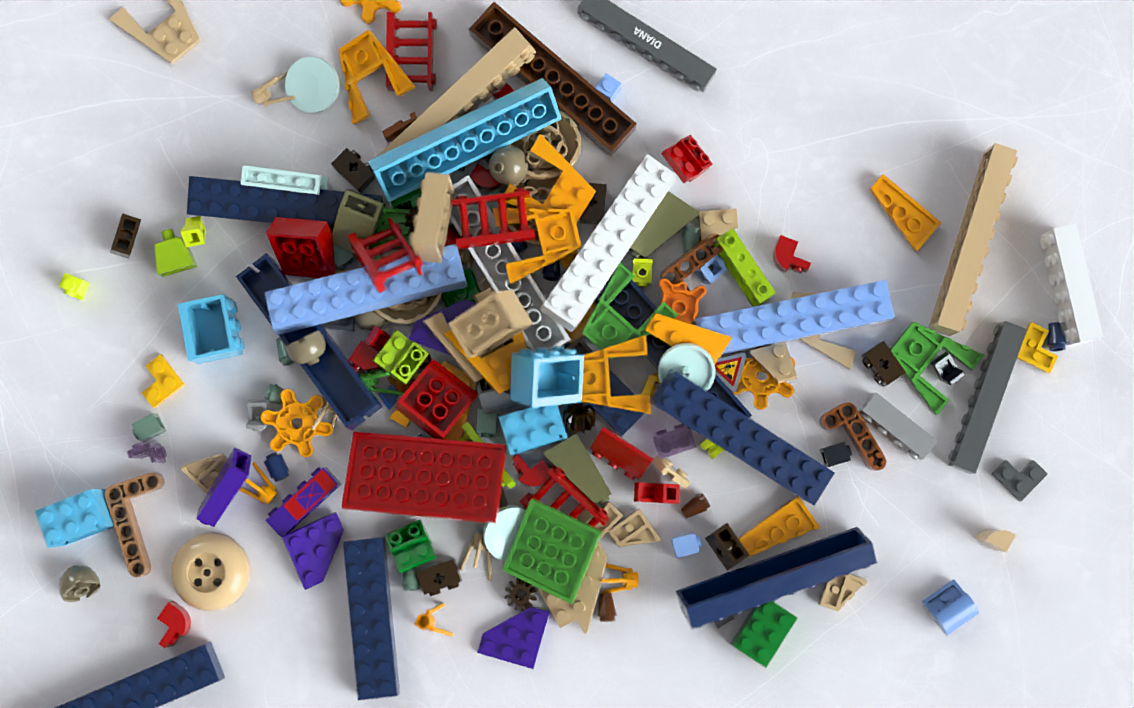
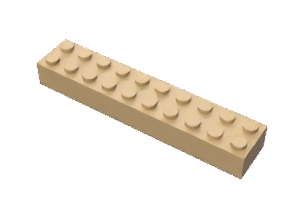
(472, 88)
(973, 239)

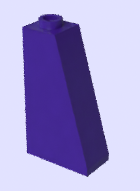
(224, 487)

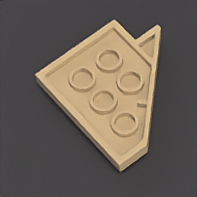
(586, 598)

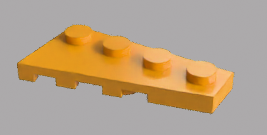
(908, 215)
(677, 332)
(783, 524)

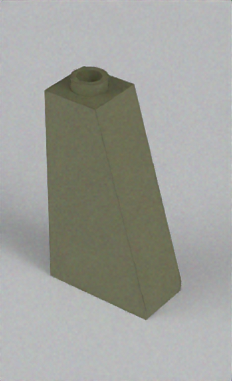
(666, 221)
(579, 468)

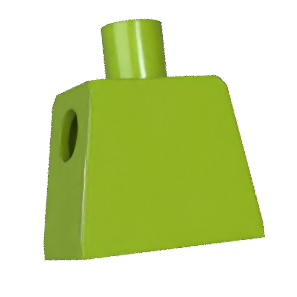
(173, 255)

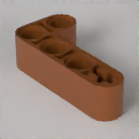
(694, 263)
(857, 439)

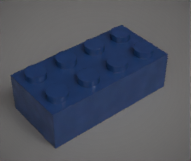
(619, 419)

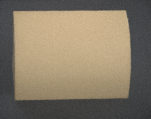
(996, 539)

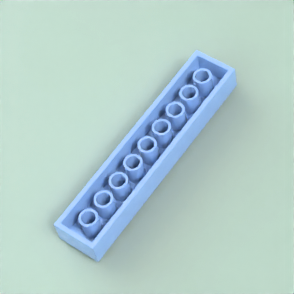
(355, 294)
(802, 316)

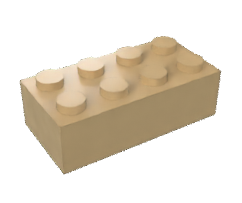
(433, 217)

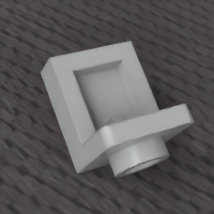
(255, 409)

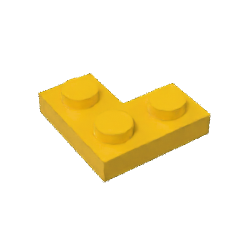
(1033, 353)
(166, 381)

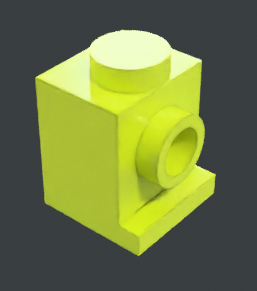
(193, 232)
(642, 264)
(74, 286)

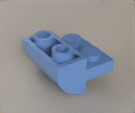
(950, 607)

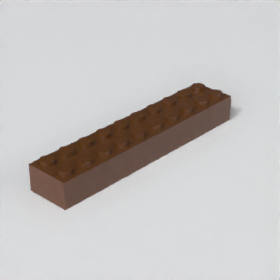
(573, 94)

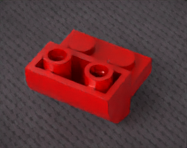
(687, 159)

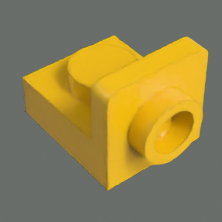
(649, 387)

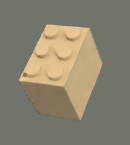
(490, 323)

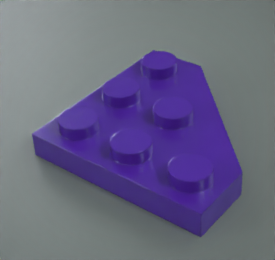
(423, 335)
(313, 548)
(516, 638)

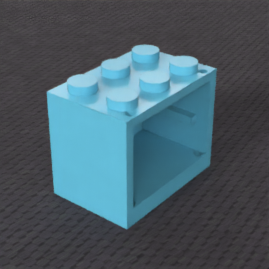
(211, 329)
(546, 376)
(532, 428)
(75, 518)

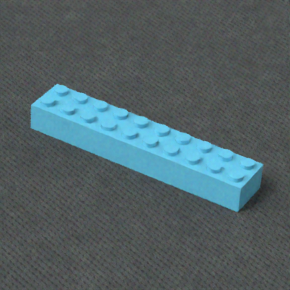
(466, 139)

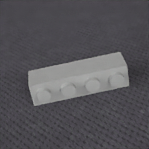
(898, 426)

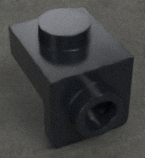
(947, 369)

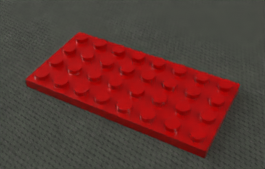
(424, 477)

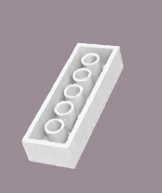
(1071, 285)

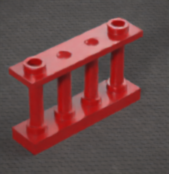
(394, 42)
(505, 234)
(372, 266)
(558, 475)

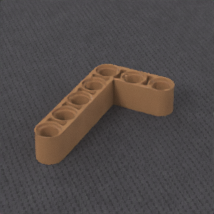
(130, 520)

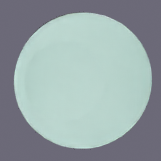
(313, 84)
(691, 362)
(500, 536)

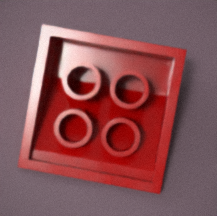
(302, 247)
(436, 400)
(620, 454)

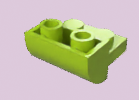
(400, 357)

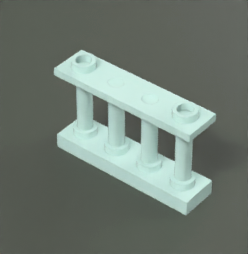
(283, 180)

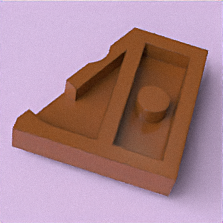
(395, 130)

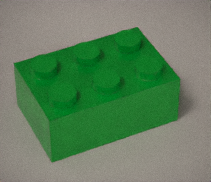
(763, 632)

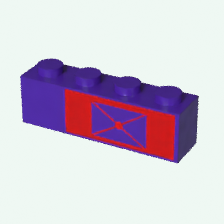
(303, 502)

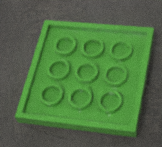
(552, 550)

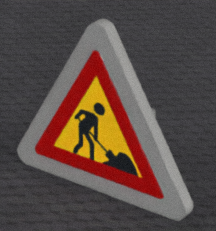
(730, 370)

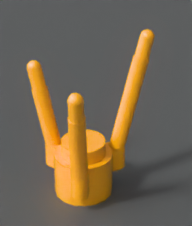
(265, 493)
(629, 579)
(427, 621)

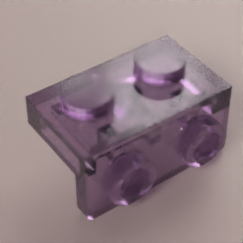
(674, 441)
(155, 451)

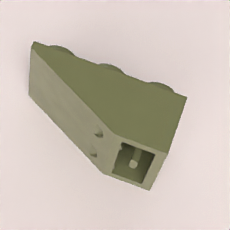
(357, 215)

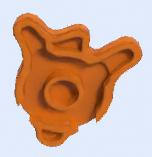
(681, 300)

